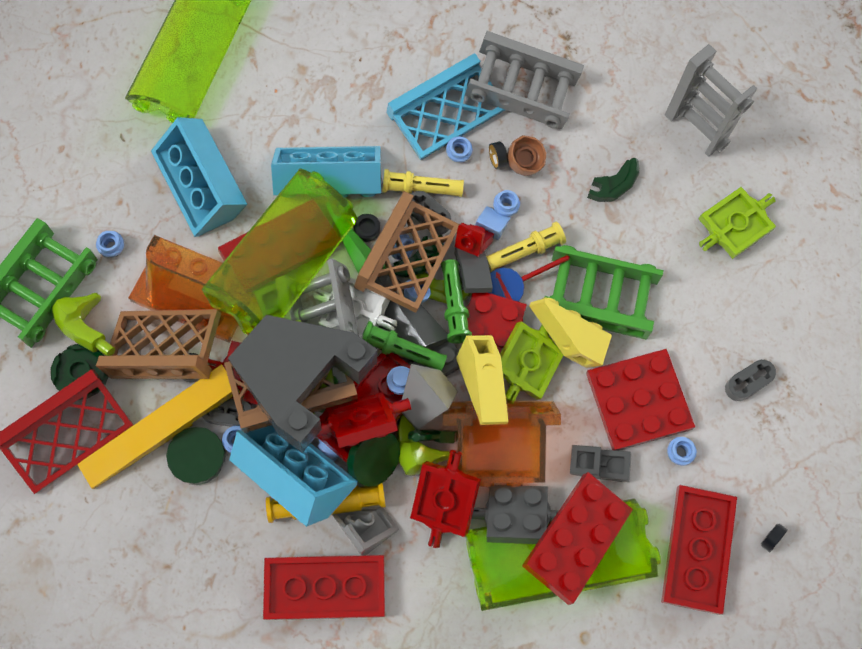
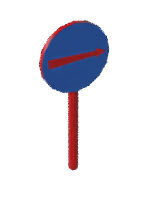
(510, 285)

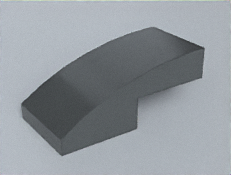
(474, 272)
(601, 463)

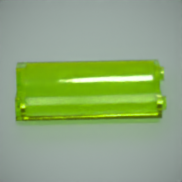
(185, 56)
(281, 251)
(504, 581)

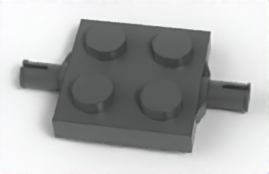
(516, 514)

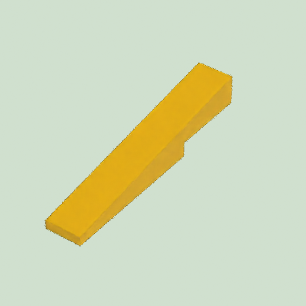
(157, 428)

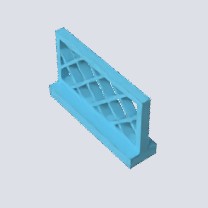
(429, 92)

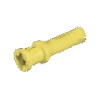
(408, 183)
(536, 239)

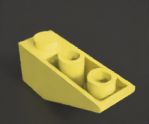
(575, 337)
(484, 379)

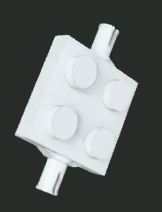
(366, 305)

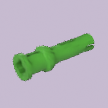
(456, 312)
(389, 338)

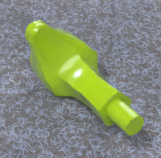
(69, 317)
(415, 453)

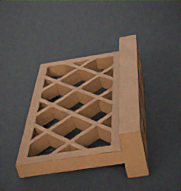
(385, 247)
(155, 366)
(315, 401)

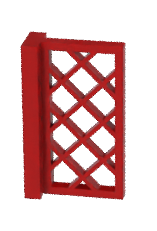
(47, 410)

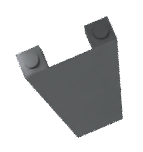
(287, 360)

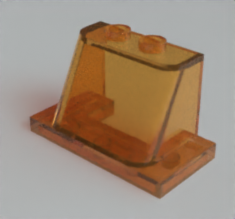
(175, 282)
(503, 452)

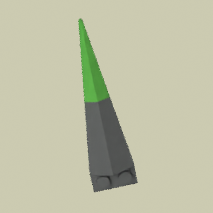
(411, 326)

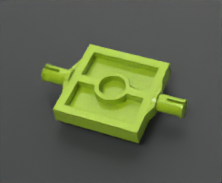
(737, 222)
(529, 361)

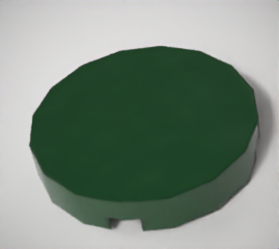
(73, 364)
(195, 455)
(374, 460)

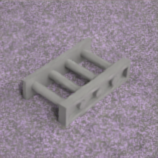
(530, 58)
(687, 96)
(342, 301)

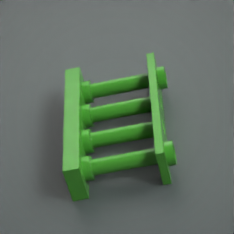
(22, 259)
(609, 317)

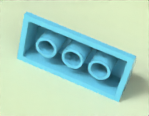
(344, 168)
(198, 176)
(301, 482)

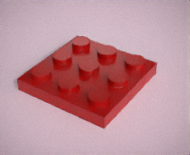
(640, 400)

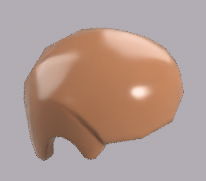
(526, 155)

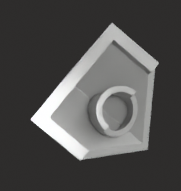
(428, 394)
(366, 528)

